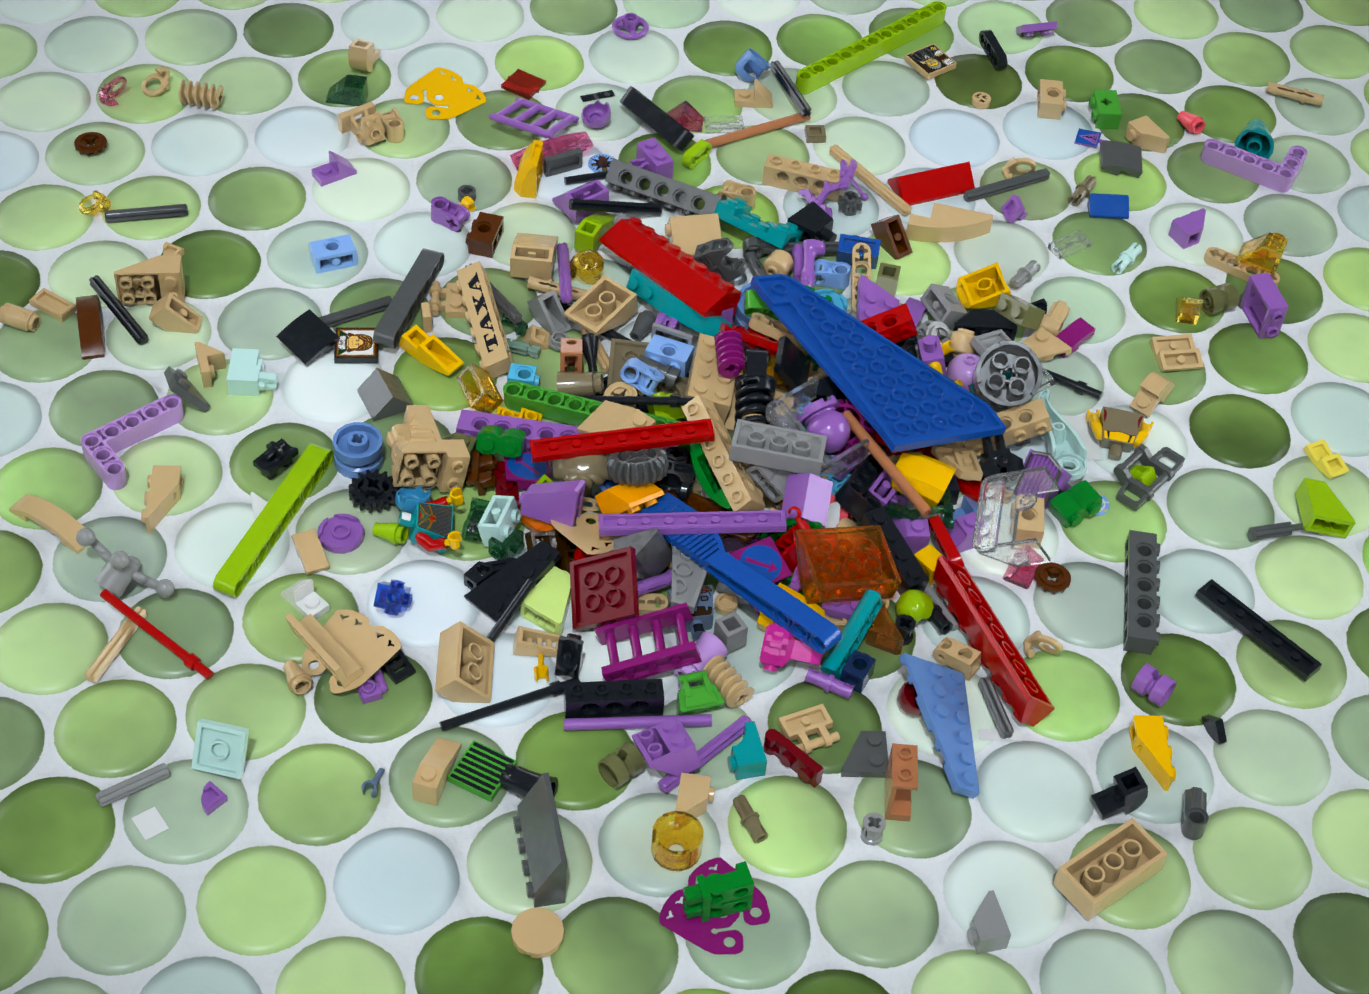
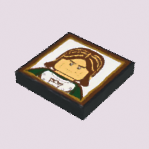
(356, 346)

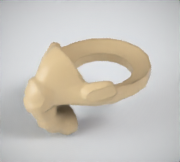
(161, 75)
(1011, 165)
(1038, 640)

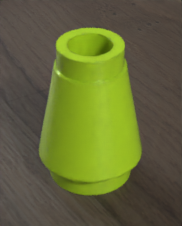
(391, 532)

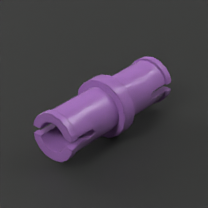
(829, 683)

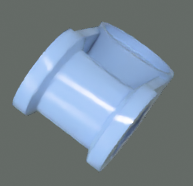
(832, 274)
(643, 375)

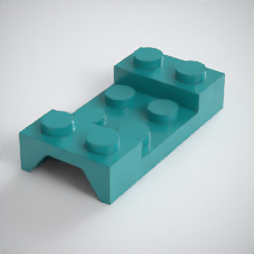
(738, 214)

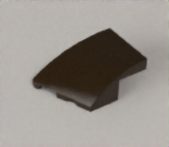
(558, 542)

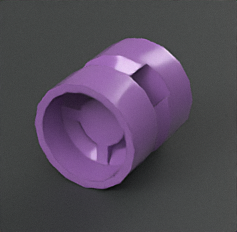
(1154, 685)

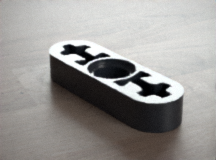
(993, 49)

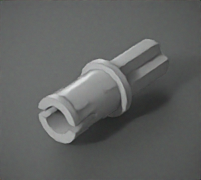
(1024, 274)

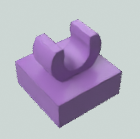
(1014, 209)

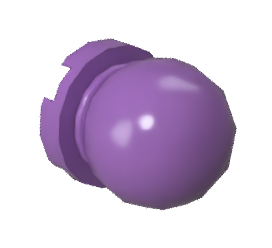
(824, 420)

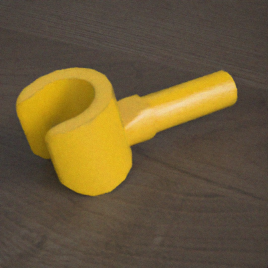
(468, 203)
(541, 670)

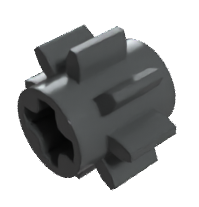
(850, 203)

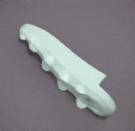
(1064, 442)

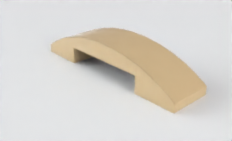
(51, 518)

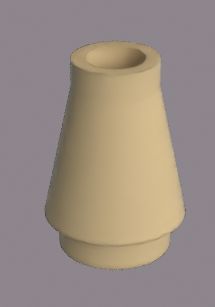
(297, 679)

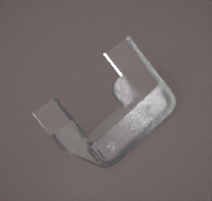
(783, 414)
(998, 514)

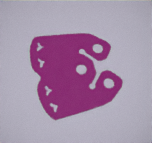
(699, 932)

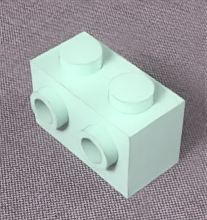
(499, 518)

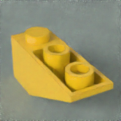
(1151, 746)

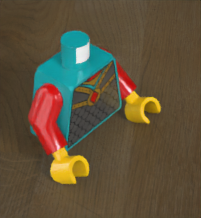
(433, 522)

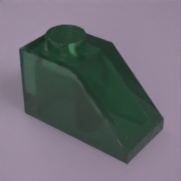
(350, 91)

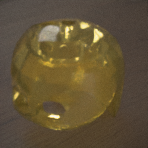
(587, 265)

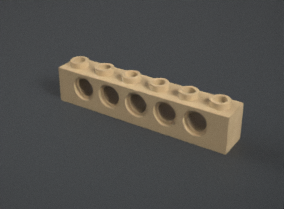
(730, 474)

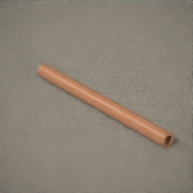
(757, 129)
(888, 465)

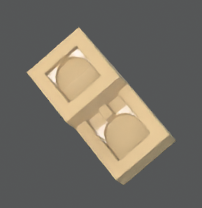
(310, 551)

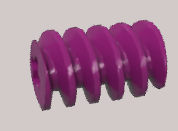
(729, 353)

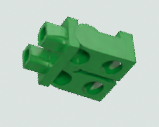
(719, 894)

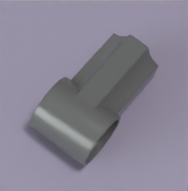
(1194, 813)

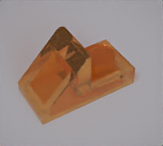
(885, 633)

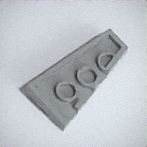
(686, 580)

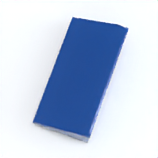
(1108, 206)

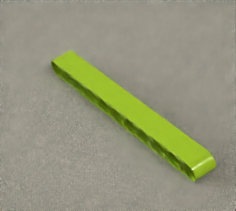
(870, 47)

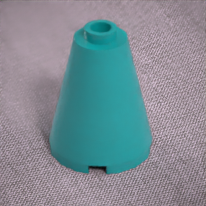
(1256, 139)

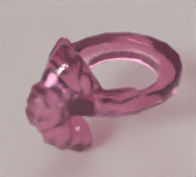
(106, 92)

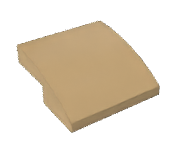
(1176, 353)

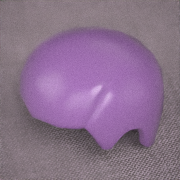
(596, 114)

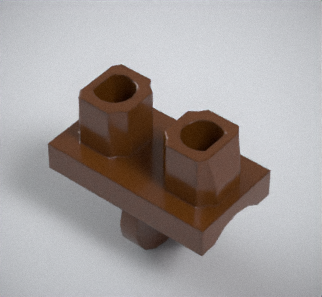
(478, 474)

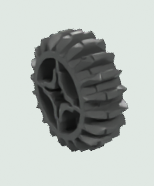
(638, 466)

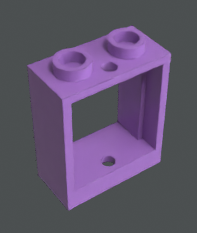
(1269, 322)

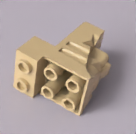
(422, 455)

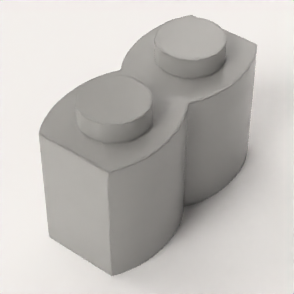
(770, 480)

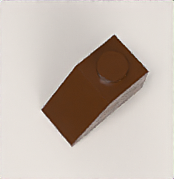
(892, 236)

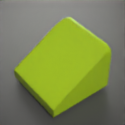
(1144, 474)

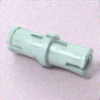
(1126, 258)

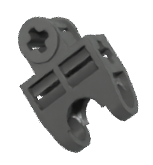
(714, 257)

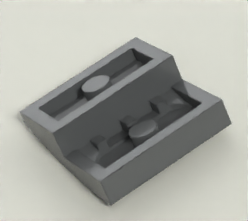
(1121, 157)

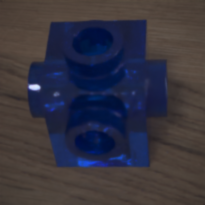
(385, 597)

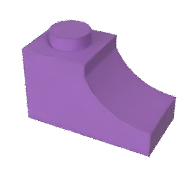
(962, 533)

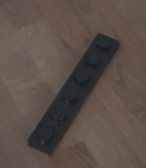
(1258, 630)

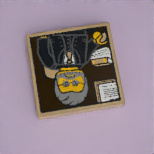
(930, 61)

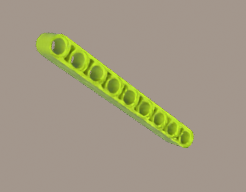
(273, 520)

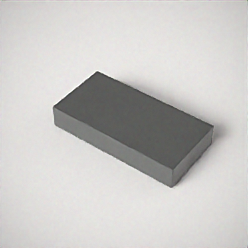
(562, 162)

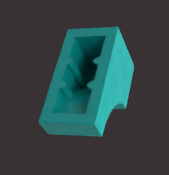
(748, 756)

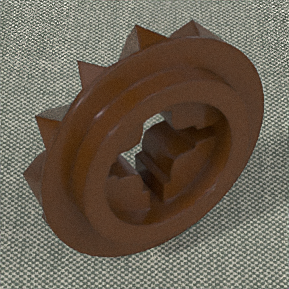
(90, 138)
(1052, 570)

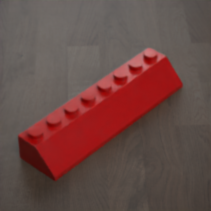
(671, 267)
(991, 639)

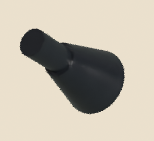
(590, 349)

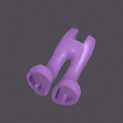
(804, 260)

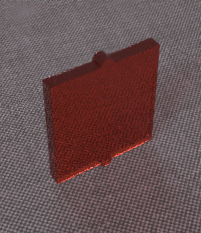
(523, 84)

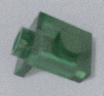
(509, 547)

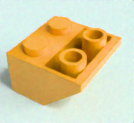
(626, 499)

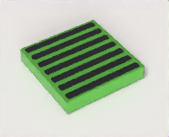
(480, 770)

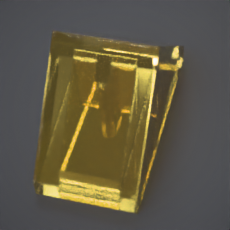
(1188, 310)

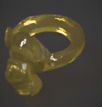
(101, 205)

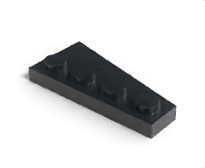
(499, 590)

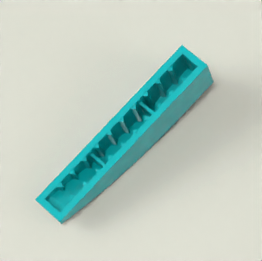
(671, 305)

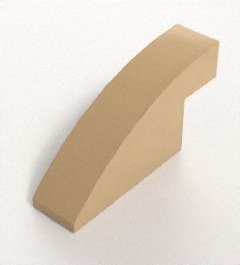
(948, 225)

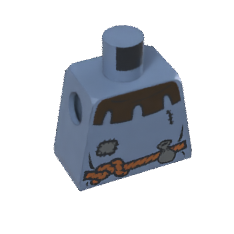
(703, 612)

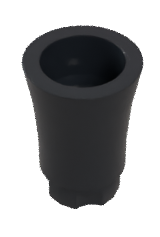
(520, 780)

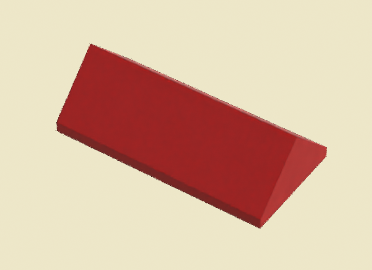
(933, 183)

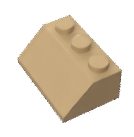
(464, 665)

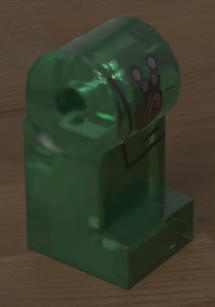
(470, 530)

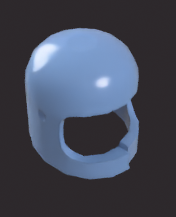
(751, 62)

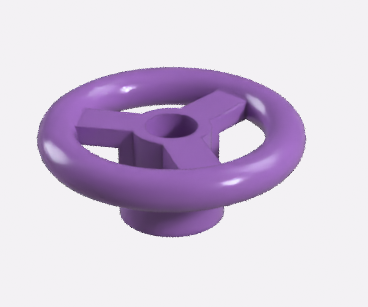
(630, 22)

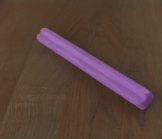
(564, 273)
(708, 751)

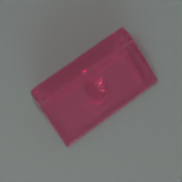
(1020, 576)

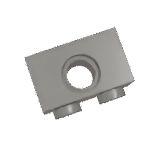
(943, 304)

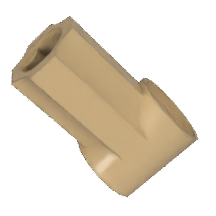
(1055, 318)

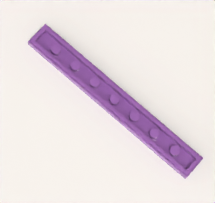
(693, 522)

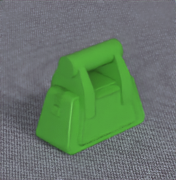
(697, 698)

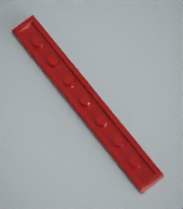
(621, 440)

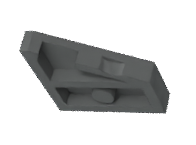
(181, 386)

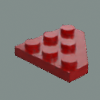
(752, 338)

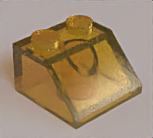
(1263, 251)

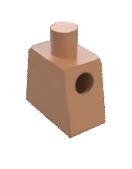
(571, 354)

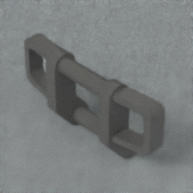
(1134, 486)

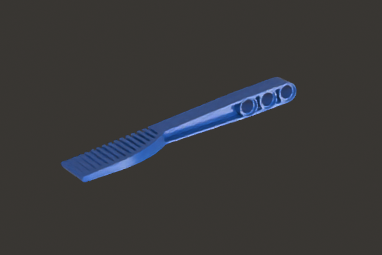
(751, 586)

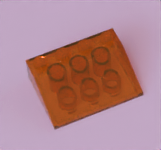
(844, 563)

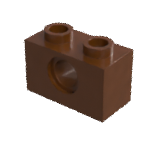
(485, 234)

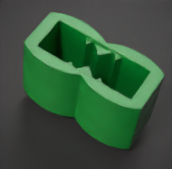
(506, 442)
(1075, 504)

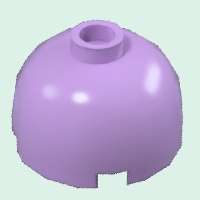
(962, 368)

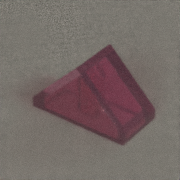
(687, 117)

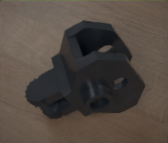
(999, 460)

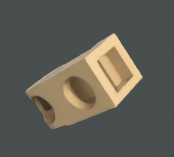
(958, 656)

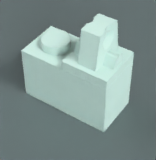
(246, 374)

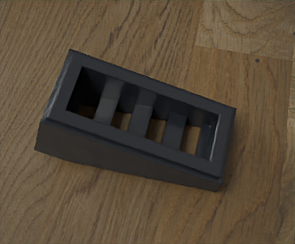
(404, 673)

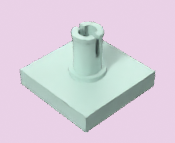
(220, 748)

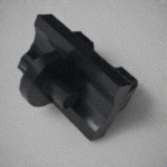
(277, 455)
(569, 655)

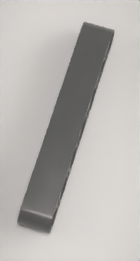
(408, 298)

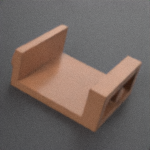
(899, 781)

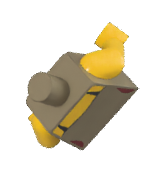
(1118, 430)

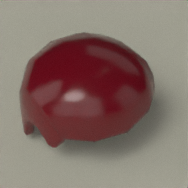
(907, 700)

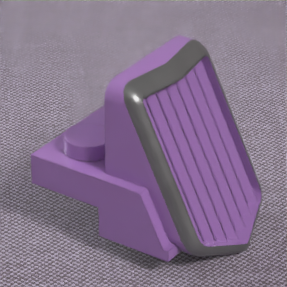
(1061, 476)

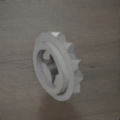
(938, 329)

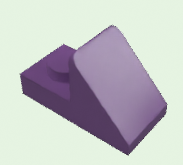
(335, 170)

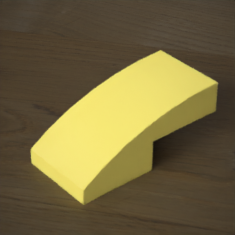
(1326, 462)

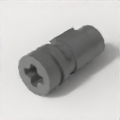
(671, 375)

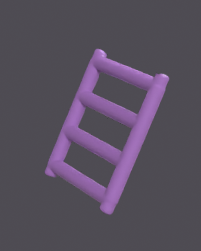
(534, 108)

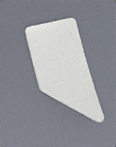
(257, 504)

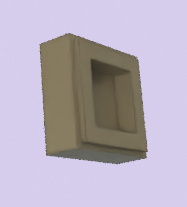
(815, 134)

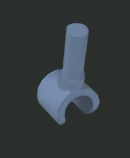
(373, 783)

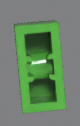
(1105, 109)

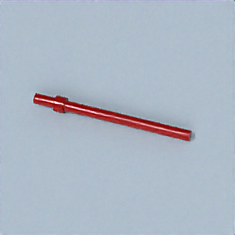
(190, 660)

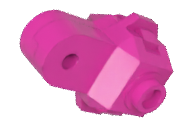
(781, 647)

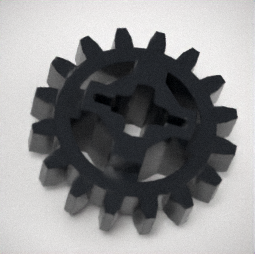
(373, 491)

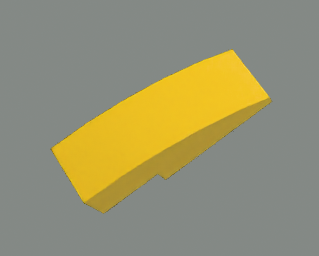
(430, 351)

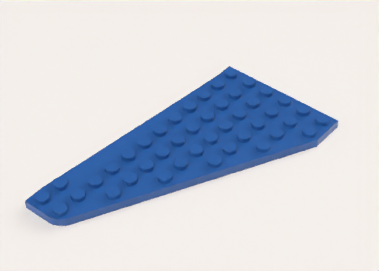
(889, 386)

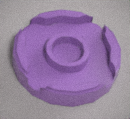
(341, 533)

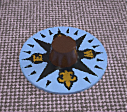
(600, 162)

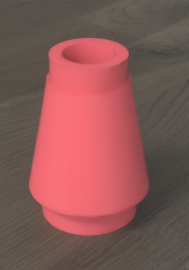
(1191, 122)

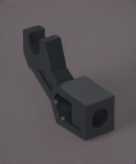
(474, 577)

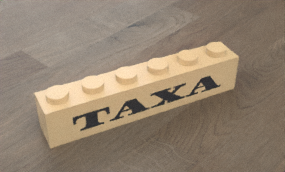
(485, 319)

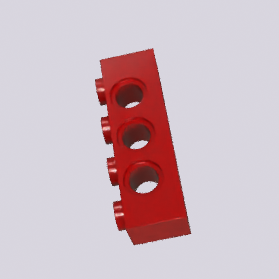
(893, 324)

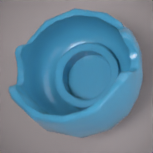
(407, 498)

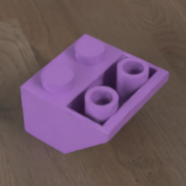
(591, 191)
(668, 747)

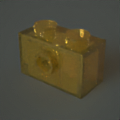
(479, 389)

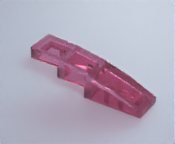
(559, 145)

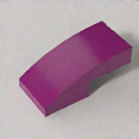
(1075, 334)

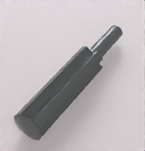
(1273, 530)

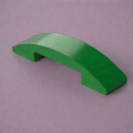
(706, 476)

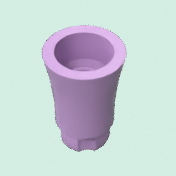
(709, 647)

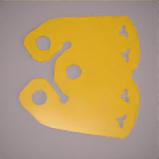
(453, 91)

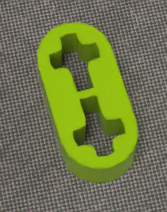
(696, 154)

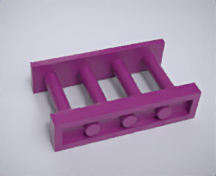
(653, 663)

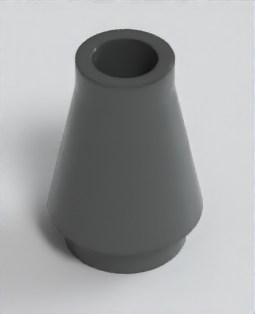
(642, 325)

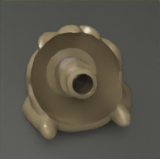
(586, 468)

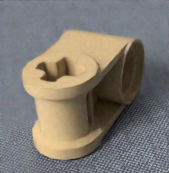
(393, 125)
(738, 190)

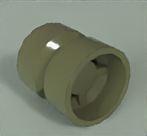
(1219, 298)
(621, 765)

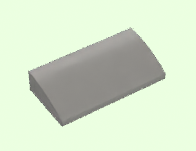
(777, 447)

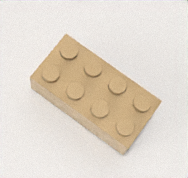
(706, 380)
(1110, 869)

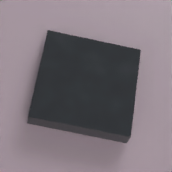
(790, 363)

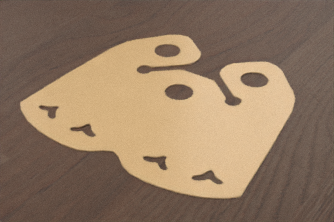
(585, 534)
(359, 643)

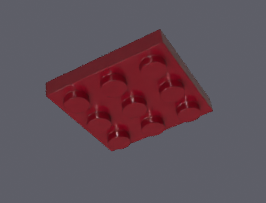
(604, 589)

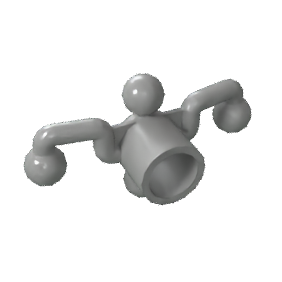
(121, 568)

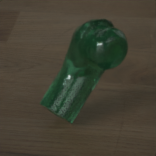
(520, 327)

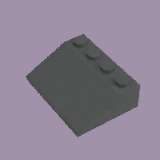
(541, 845)

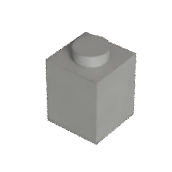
(731, 631)

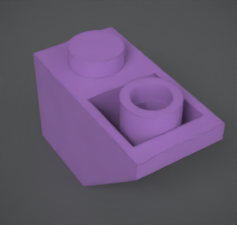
(1188, 229)

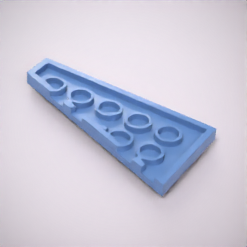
(946, 713)

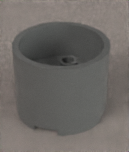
(992, 385)

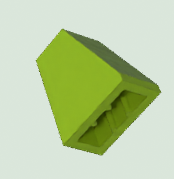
(1322, 510)

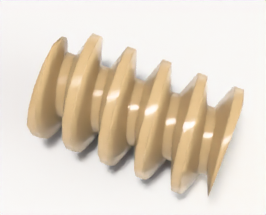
(200, 96)
(730, 685)

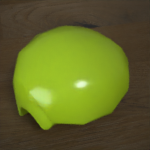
(915, 604)

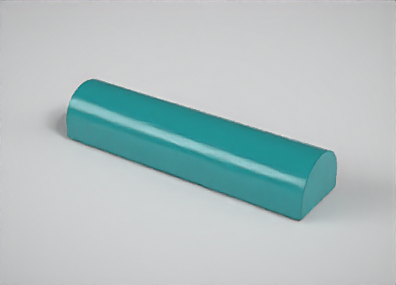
(853, 633)

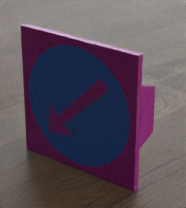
(524, 471)
(764, 559)

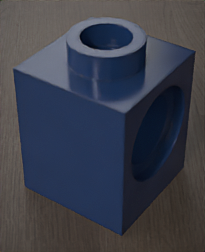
(858, 670)

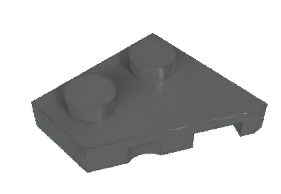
(867, 756)

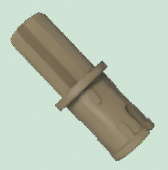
(1082, 190)
(750, 819)

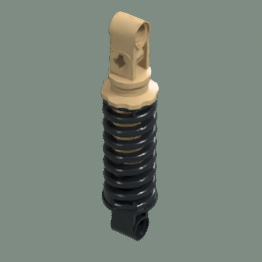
(754, 391)

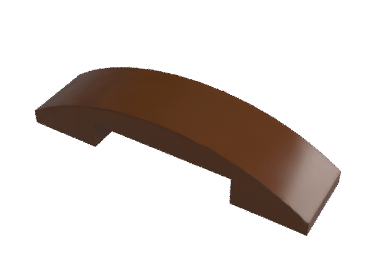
(89, 327)

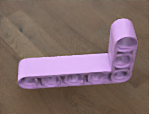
(1254, 167)
(104, 442)

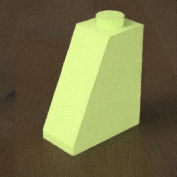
(549, 601)

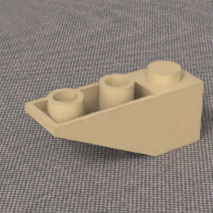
(164, 492)

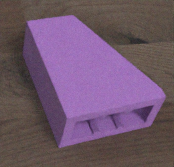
(554, 501)

